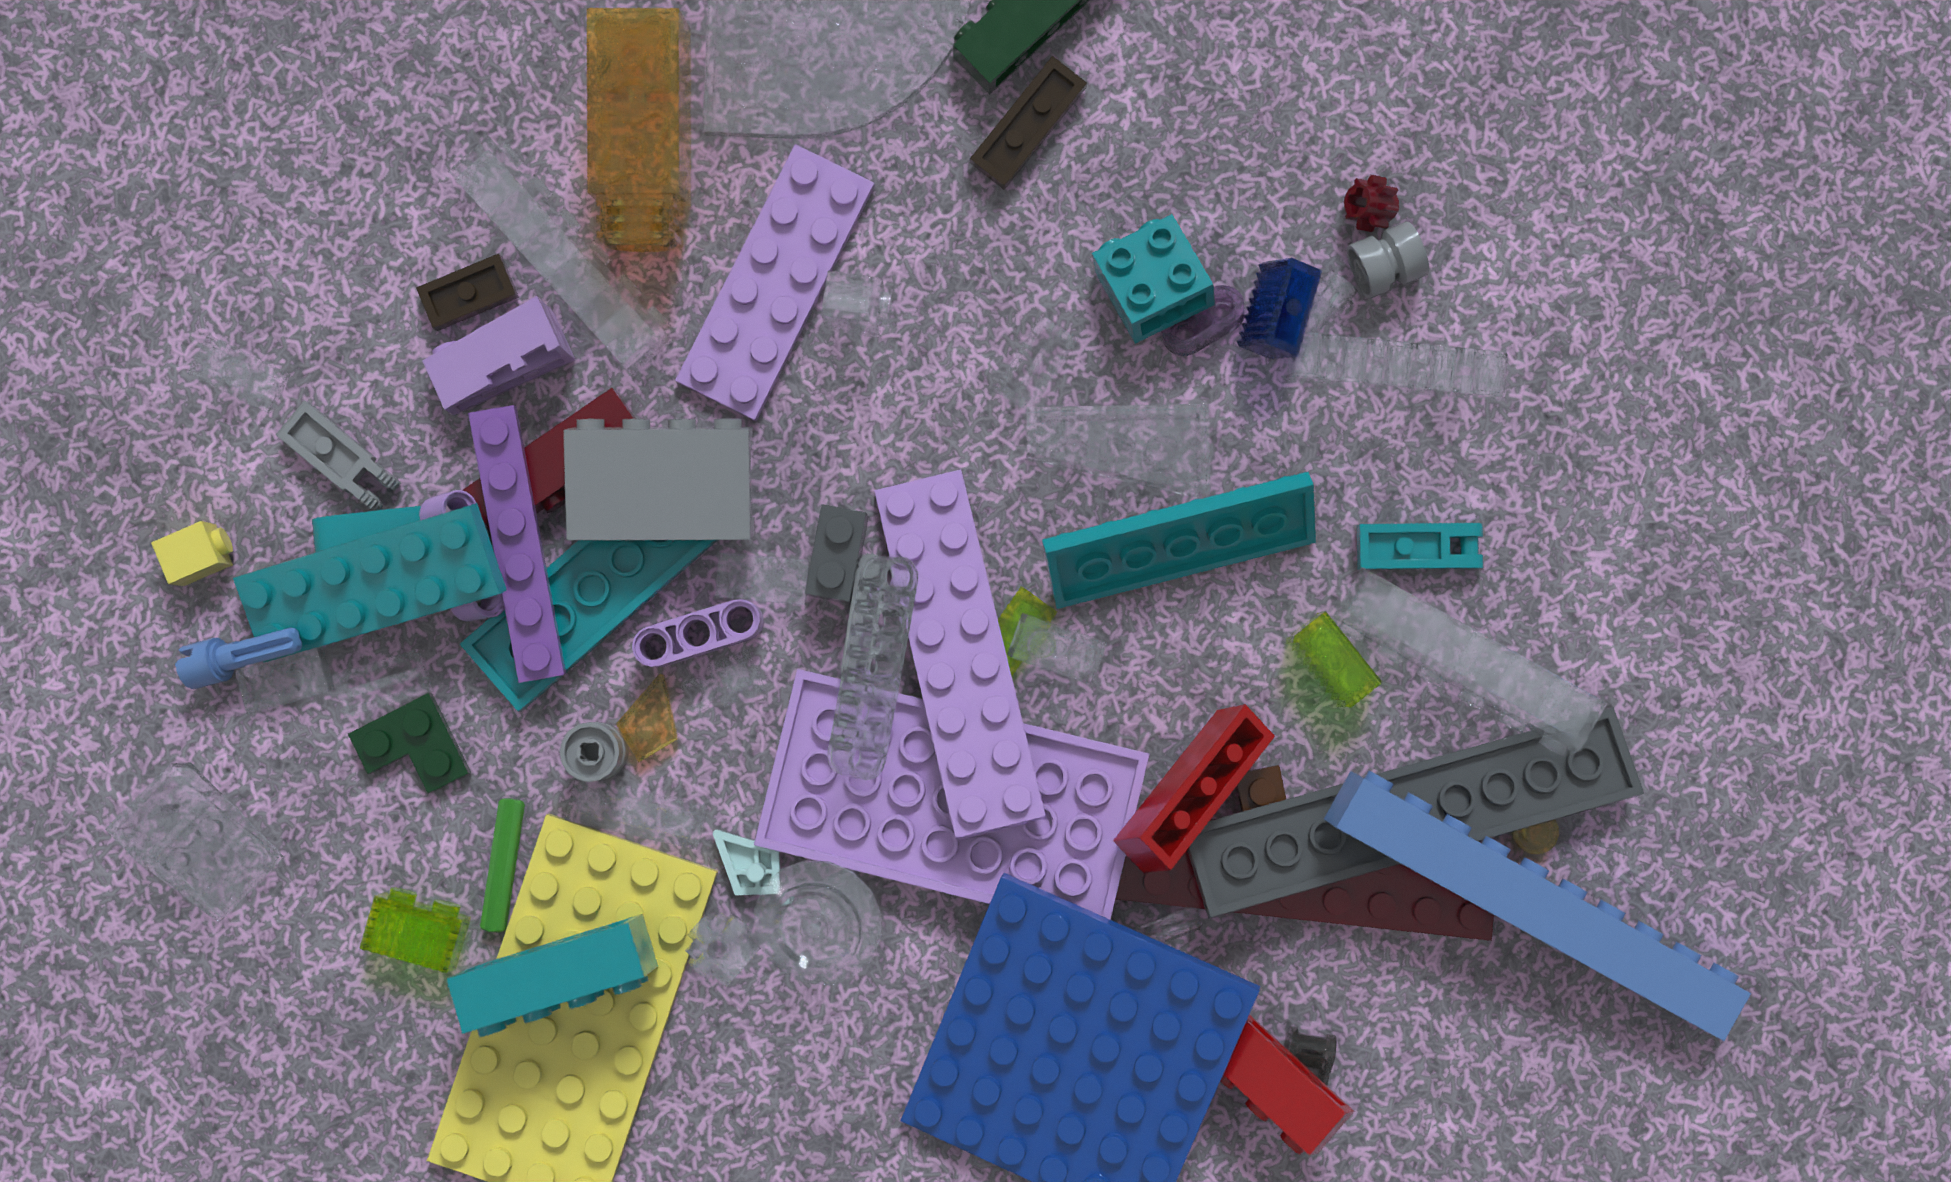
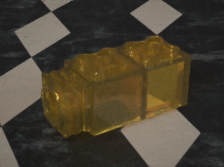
(639, 125)

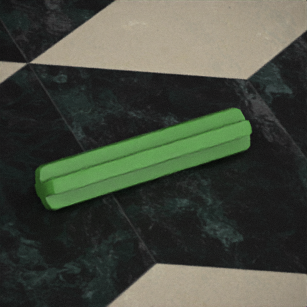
(502, 865)

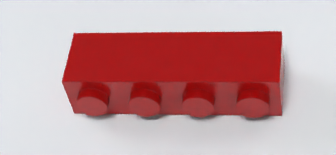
(1194, 789)
(1284, 1090)

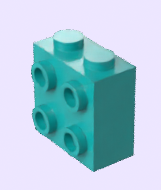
(1153, 278)

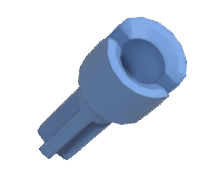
(215, 661)

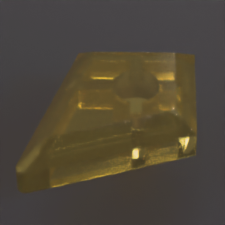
(649, 721)

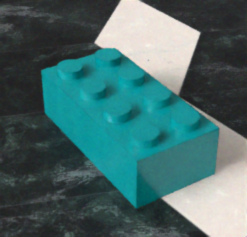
(551, 974)

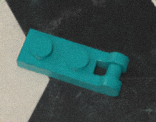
(1418, 546)

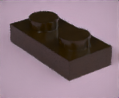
(467, 292)

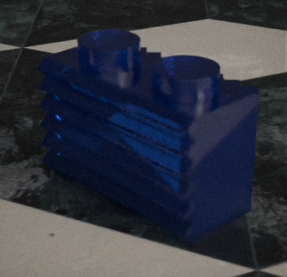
(1279, 308)

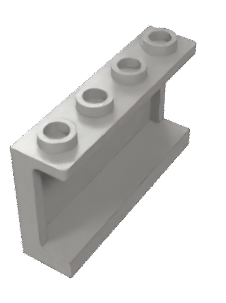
(658, 481)

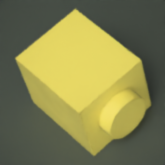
(193, 553)

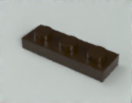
(1028, 122)

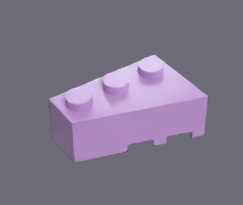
(498, 356)

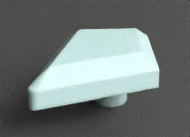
(746, 864)

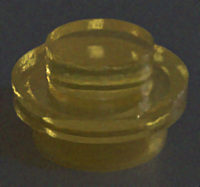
(1537, 838)

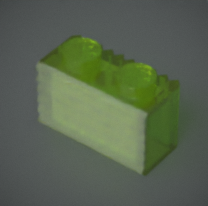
(1333, 660)
(415, 930)

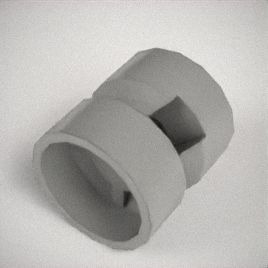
(1394, 257)
(593, 751)

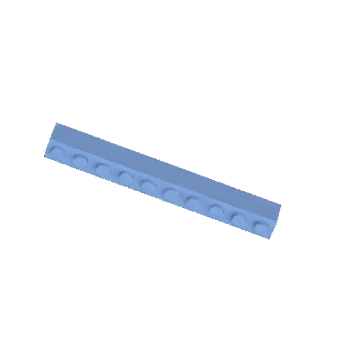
(1536, 905)

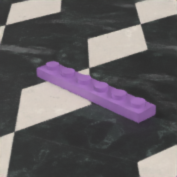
(517, 543)

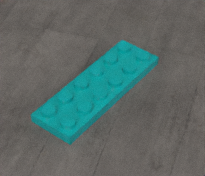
(1181, 540)
(375, 580)
(592, 593)

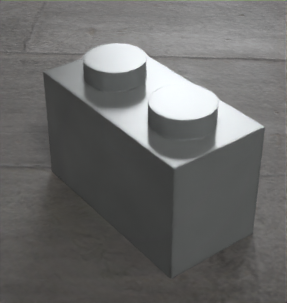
(836, 553)

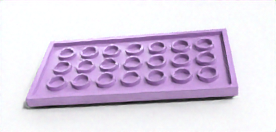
(902, 820)

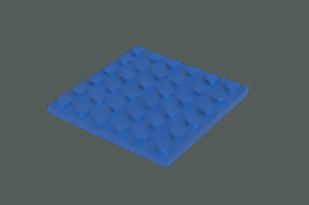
(1077, 1045)

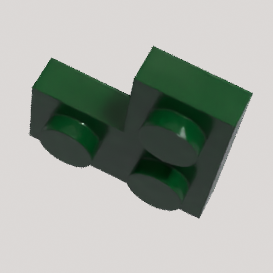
(414, 731)

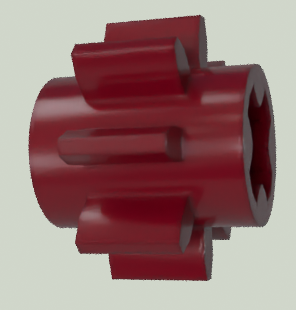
(1371, 203)

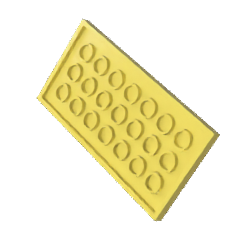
(565, 1089)

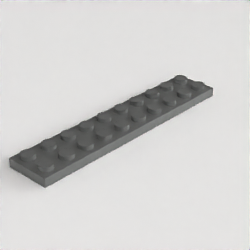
(1487, 786)

